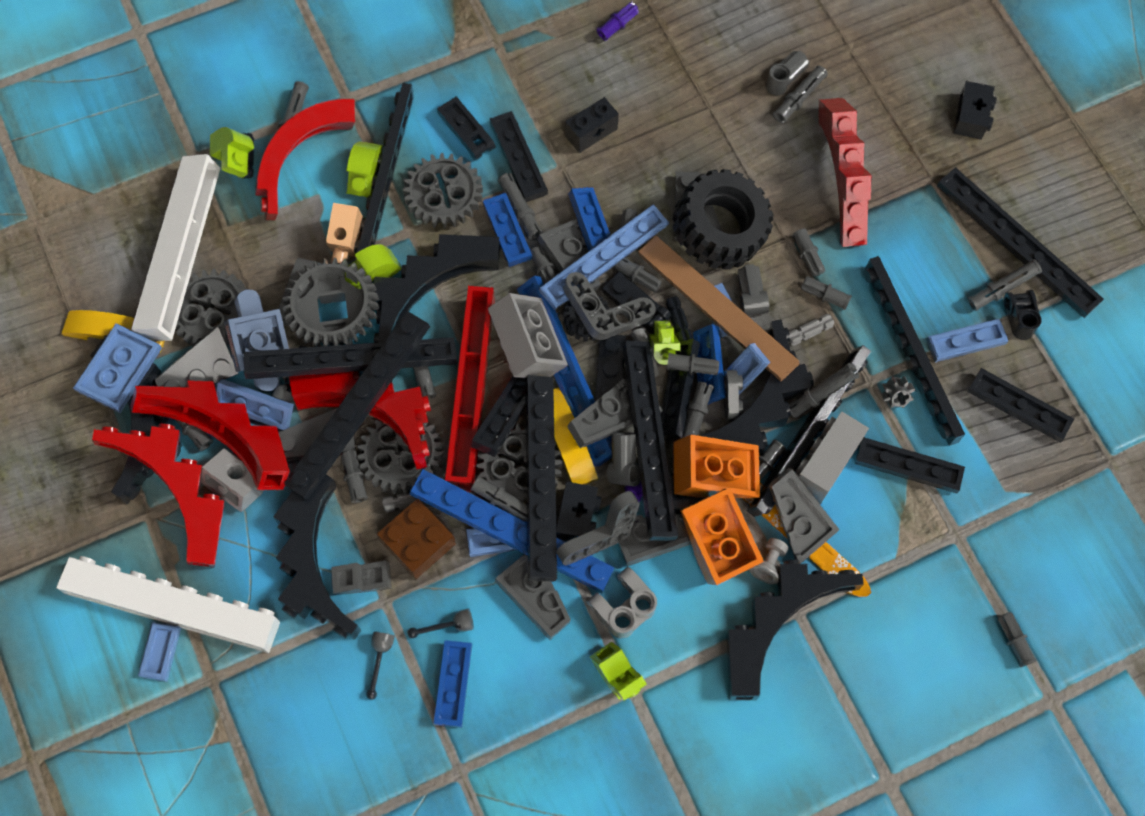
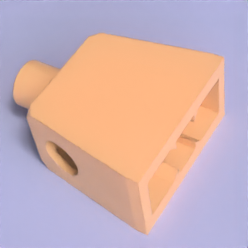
(343, 231)

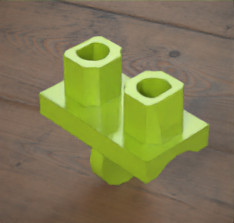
(663, 341)

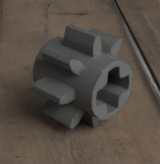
(898, 392)

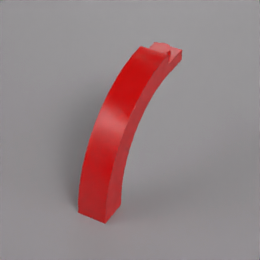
(309, 122)

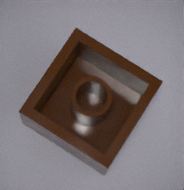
(416, 538)

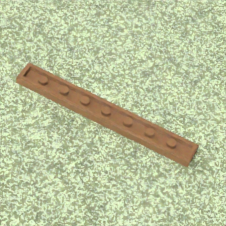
(717, 306)

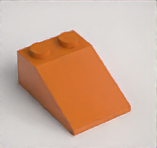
(711, 465)
(720, 537)

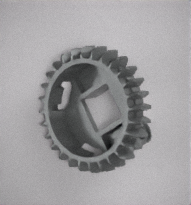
(330, 288)

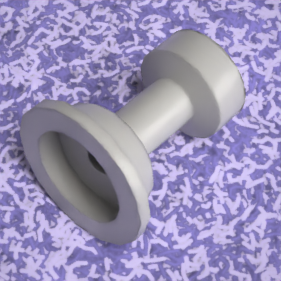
(766, 570)

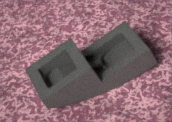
(361, 578)

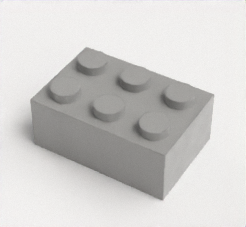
(527, 336)
(830, 454)

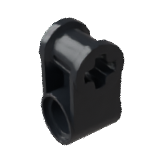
(1022, 309)

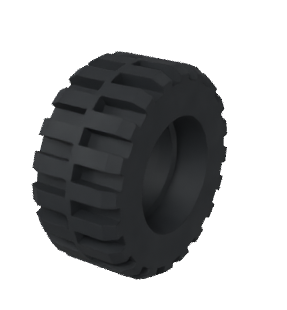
(737, 196)

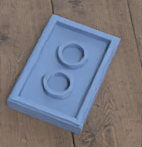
(117, 368)

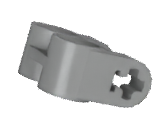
(628, 609)

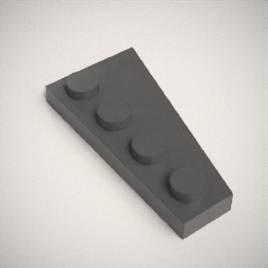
(604, 417)

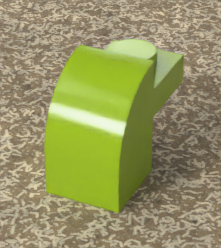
(232, 150)
(362, 167)
(377, 262)
(617, 671)

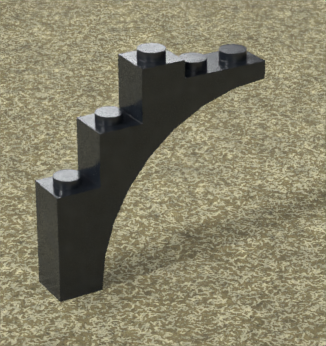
(452, 258)
(769, 409)
(135, 472)
(300, 557)
(769, 612)

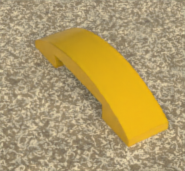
(95, 324)
(576, 460)

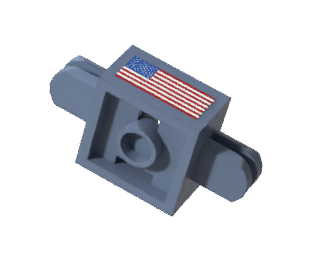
(255, 332)

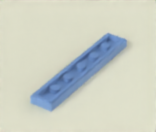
(607, 253)

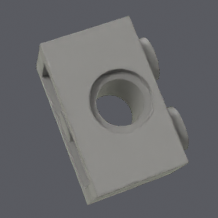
(218, 476)

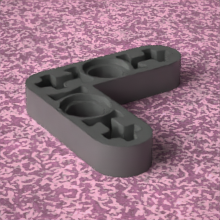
(600, 314)
(616, 529)

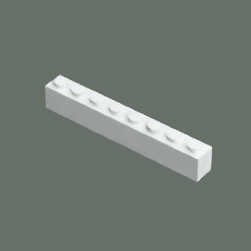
(176, 248)
(169, 604)

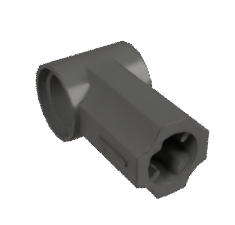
(784, 73)
(752, 297)
(623, 468)

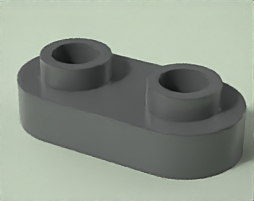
(732, 405)

